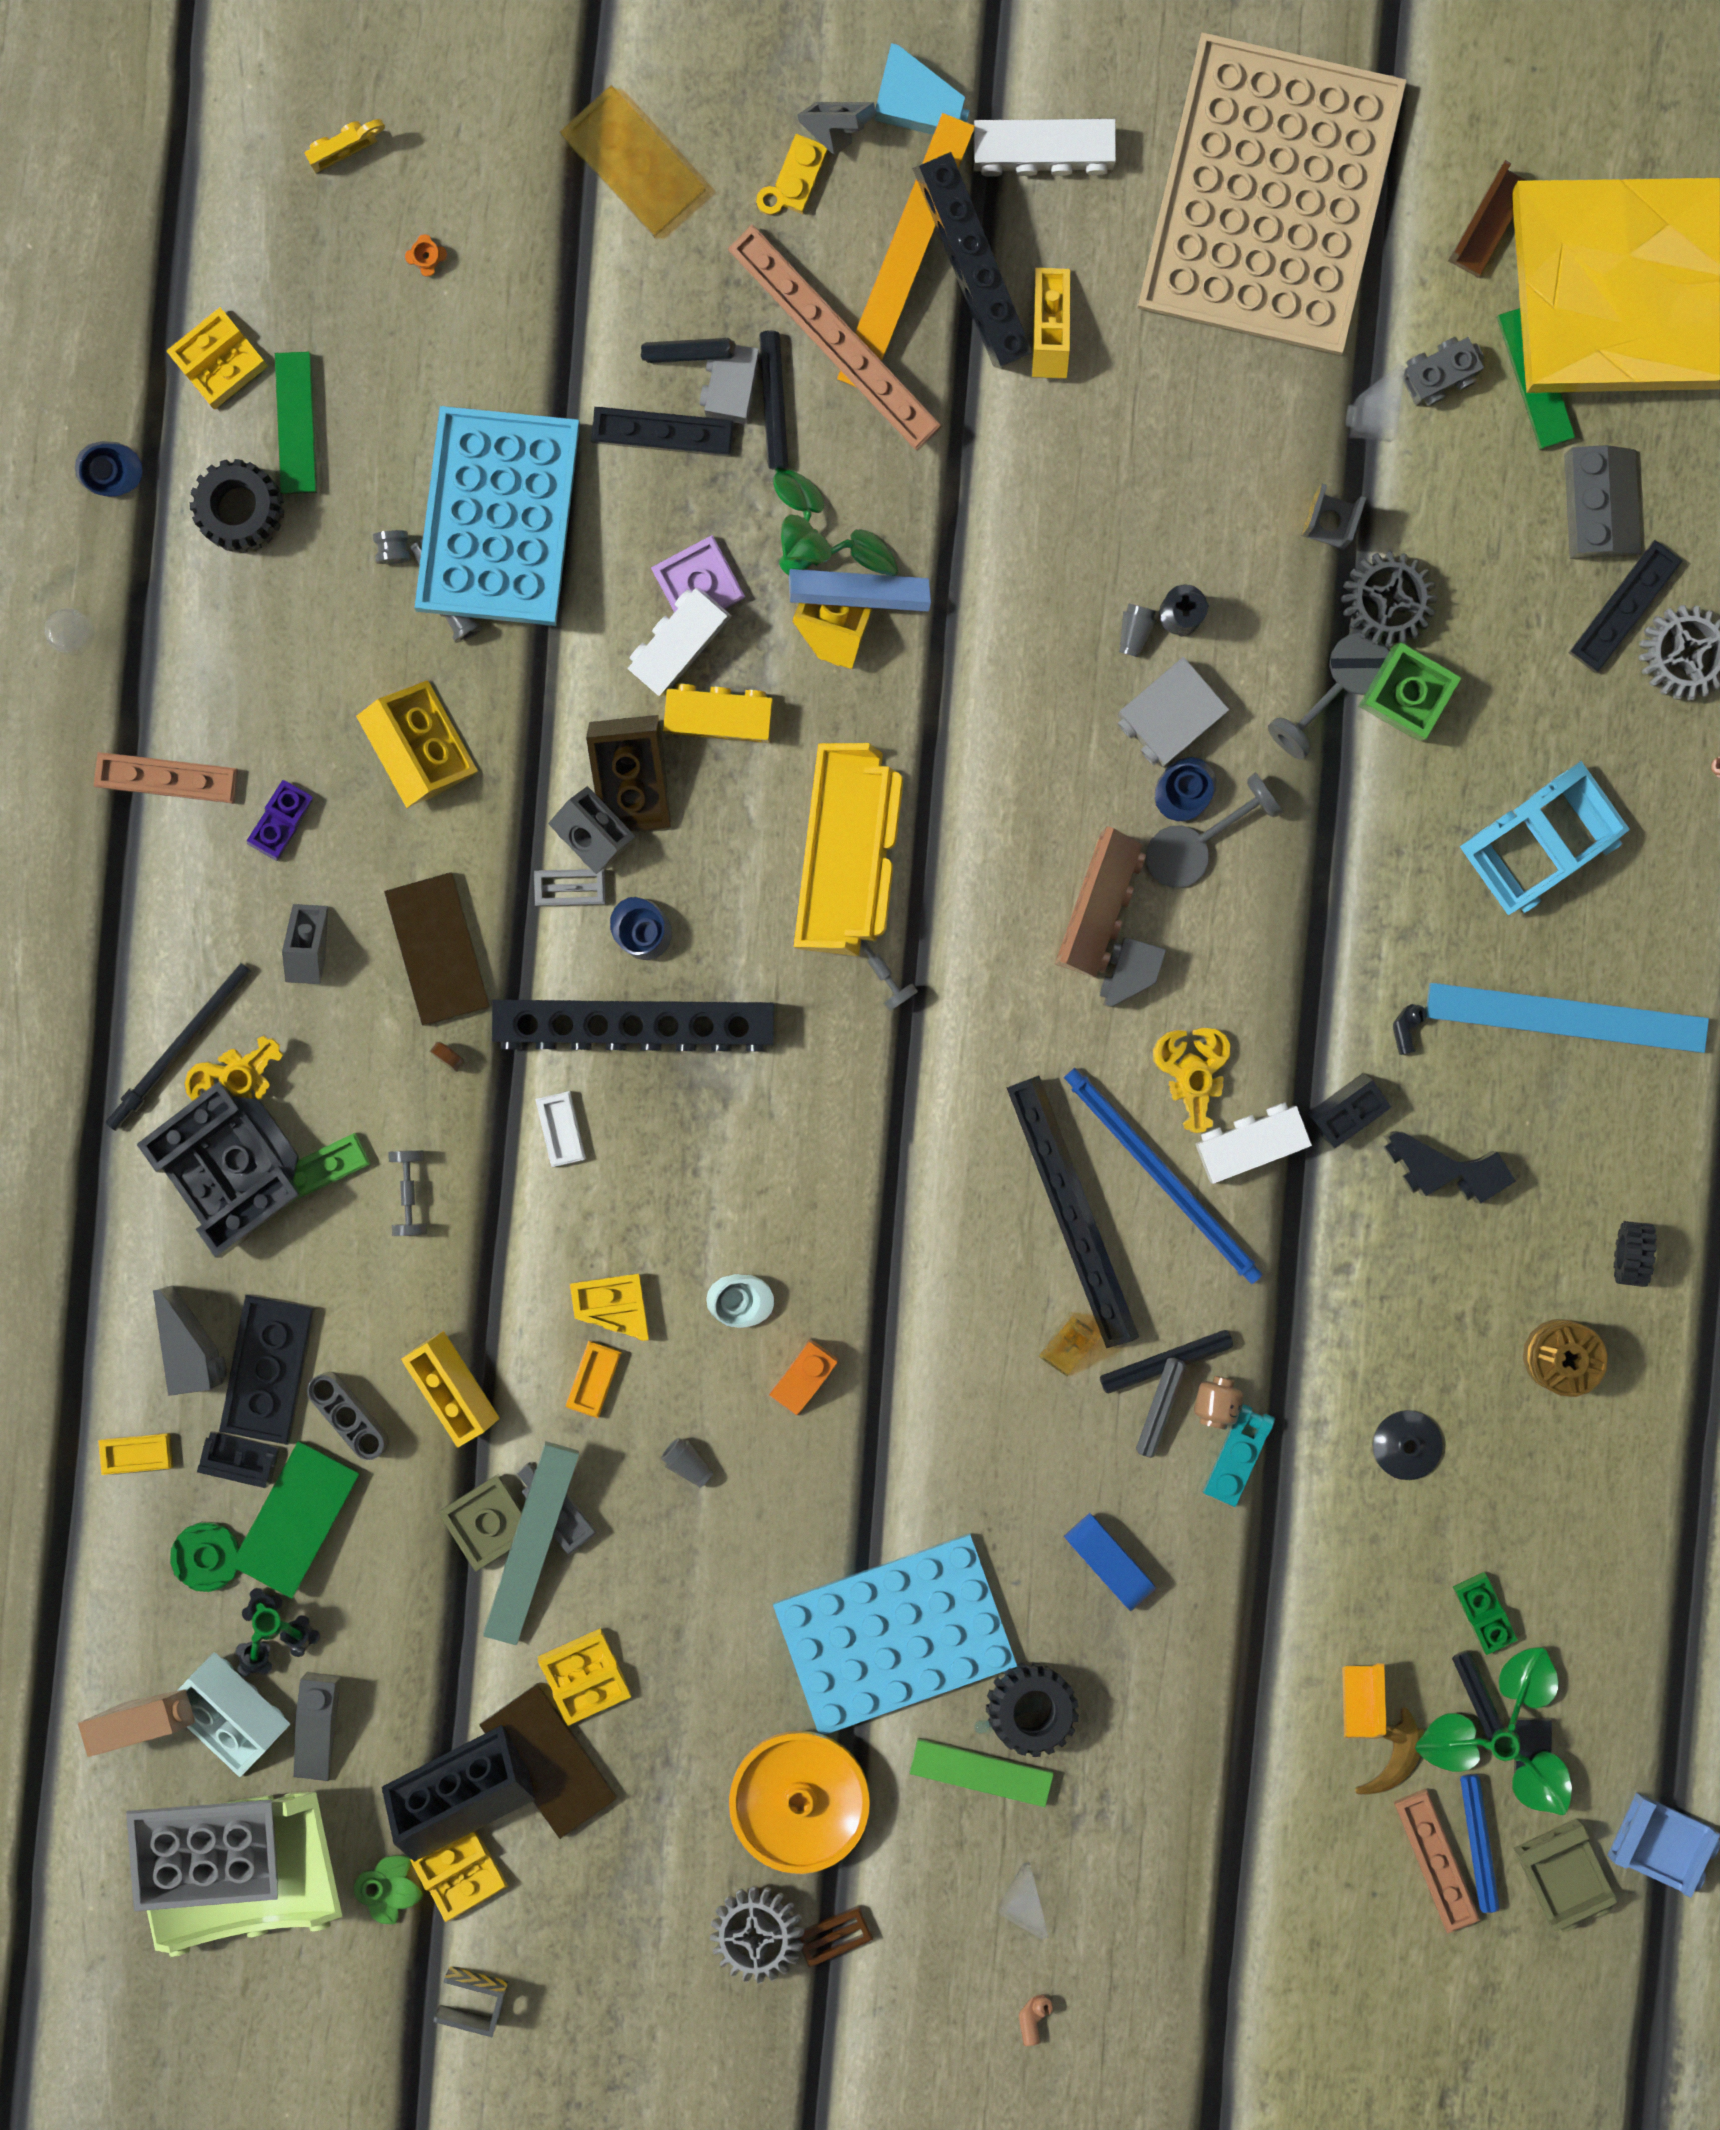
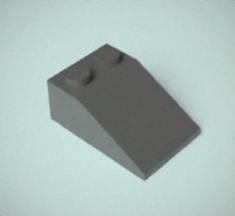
(187, 1350)

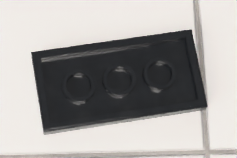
(267, 1369)

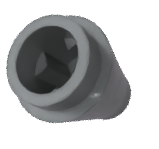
(1136, 628)
(686, 1462)

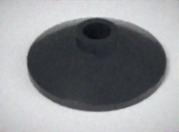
(1392, 1435)

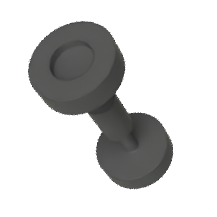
(883, 972)
(407, 1193)

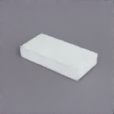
(560, 1129)

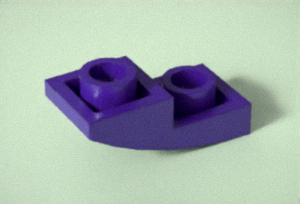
(280, 820)

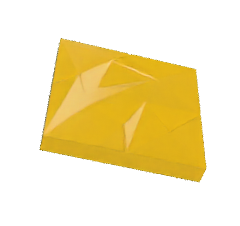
(1619, 283)

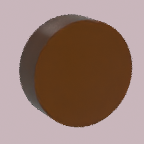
(447, 1056)

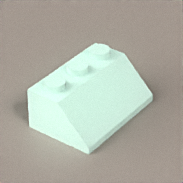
(231, 1714)

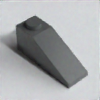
(315, 1725)

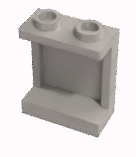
(1171, 713)

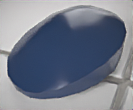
(108, 468)
(1185, 789)
(640, 928)

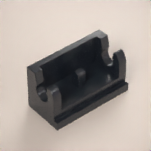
(1349, 1110)
(238, 1459)

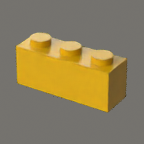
(718, 714)
(450, 1389)

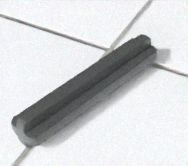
(1161, 1407)

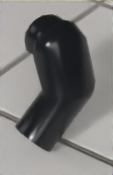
(1405, 1025)

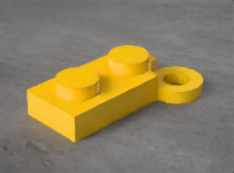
(352, 139)
(795, 177)

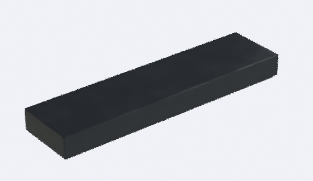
(662, 431)
(1625, 606)

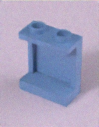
(1665, 1845)

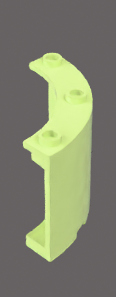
(304, 1886)

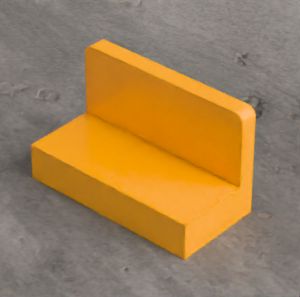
(1364, 1701)

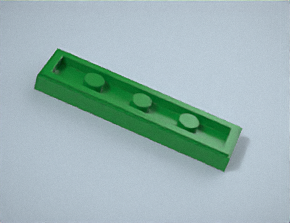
(1544, 410)
(295, 423)

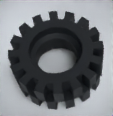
(1635, 1254)

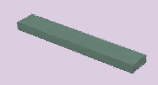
(530, 1543)

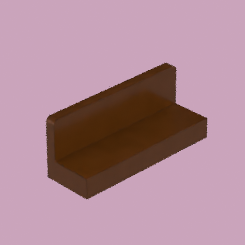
(1487, 223)

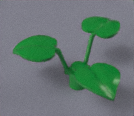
(805, 546)
(1451, 1739)

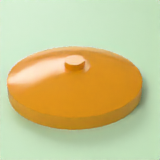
(799, 1802)

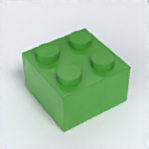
(1409, 691)

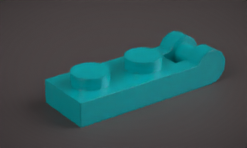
(1238, 1457)

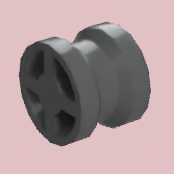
(391, 547)

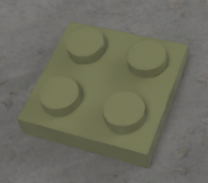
(483, 1521)

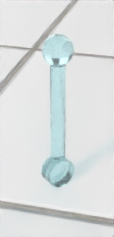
(1035, 1705)

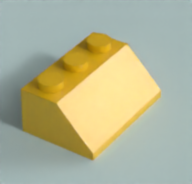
(416, 743)

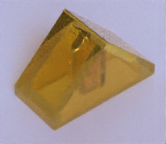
(1069, 1344)

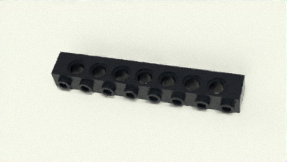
(508, 1014)

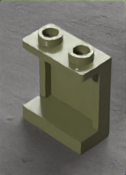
(1566, 1876)

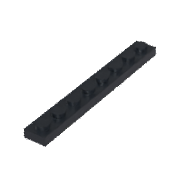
(1072, 1212)

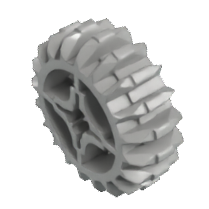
(1680, 638)
(756, 1948)

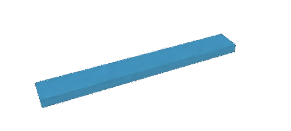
(1567, 1017)

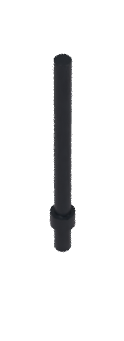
(134, 1098)

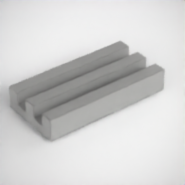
(539, 888)

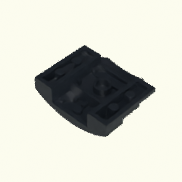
(225, 1164)

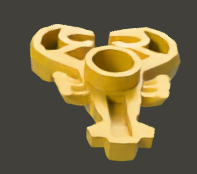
(1192, 1073)
(239, 1075)

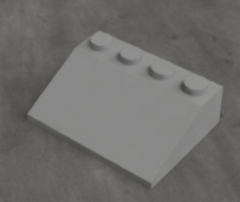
(202, 1855)

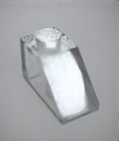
(1378, 408)

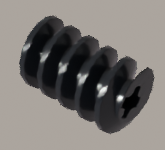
(1192, 600)

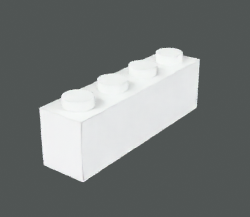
(1044, 146)

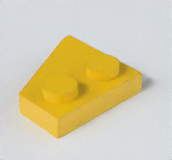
(613, 1304)

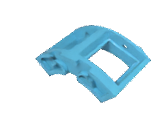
(1589, 804)

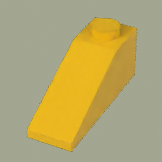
(1051, 323)

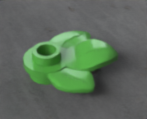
(393, 1889)

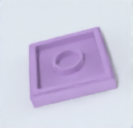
(702, 568)

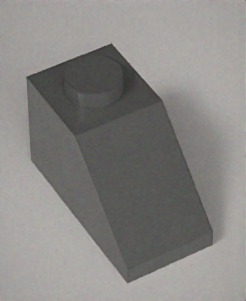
(305, 944)

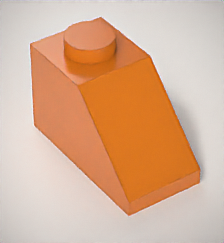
(804, 1377)

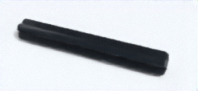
(773, 400)
(1155, 1365)

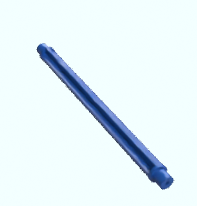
(1163, 1175)

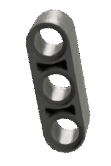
(331, 1408)

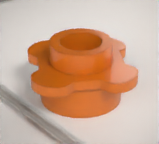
(425, 245)

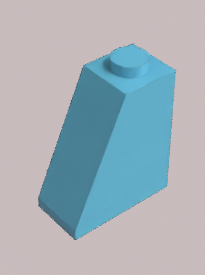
(915, 95)

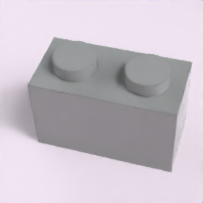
(731, 385)

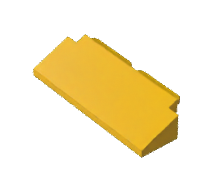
(846, 849)

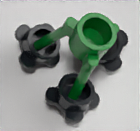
(267, 1626)

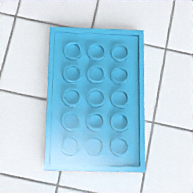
(497, 515)
(894, 1634)

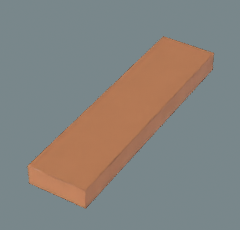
(165, 777)
(1436, 1861)

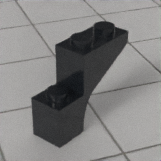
(1430, 1169)

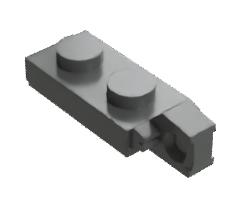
(572, 1525)

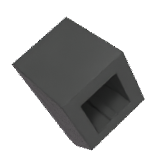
(1134, 970)

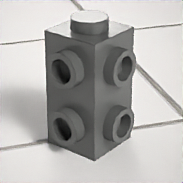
(1452, 366)

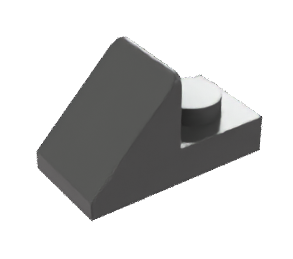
(835, 121)

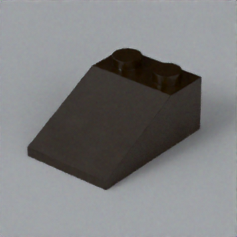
(630, 770)

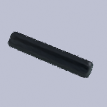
(688, 350)
(1477, 1693)

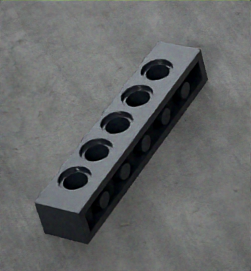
(972, 260)

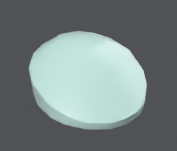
(740, 1300)

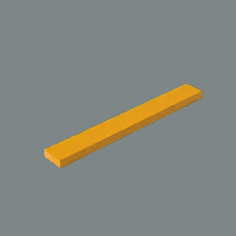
(907, 247)

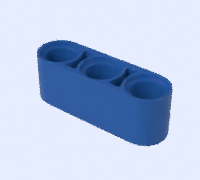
(1110, 1562)

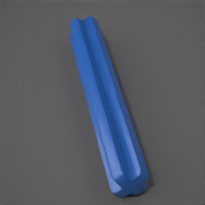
(1479, 1843)

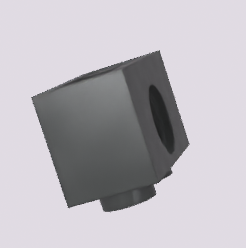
(591, 830)

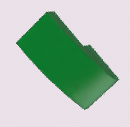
(1485, 1613)

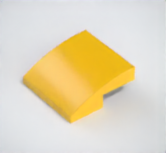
(217, 358)
(584, 1676)
(460, 1875)

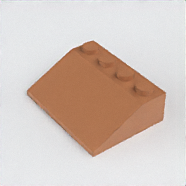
(1099, 903)

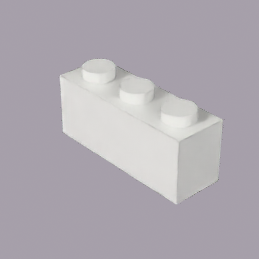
(678, 640)
(1252, 1142)

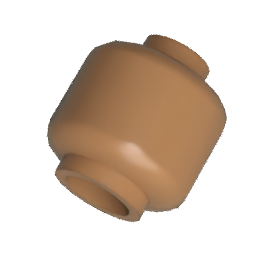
(1218, 1403)

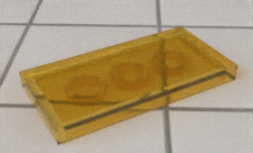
(632, 161)

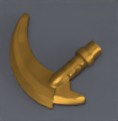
(1403, 1756)

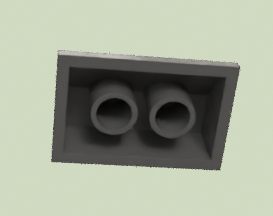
(1602, 502)

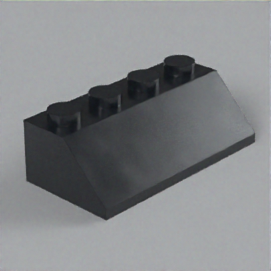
(457, 1794)

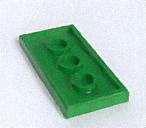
(295, 1519)

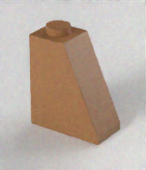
(136, 1722)

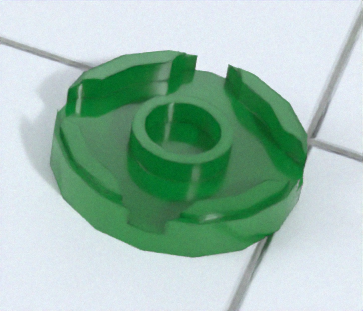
(204, 1556)

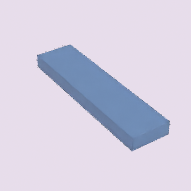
(859, 590)

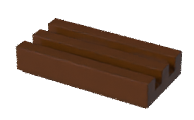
(840, 1948)

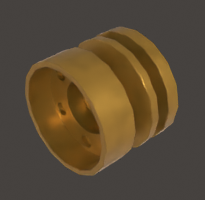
(1546, 1351)

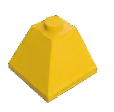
(833, 630)

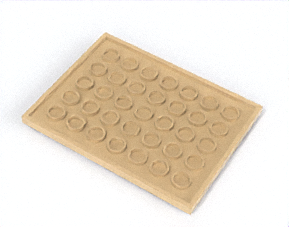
(1271, 194)

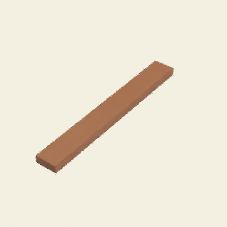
(835, 338)

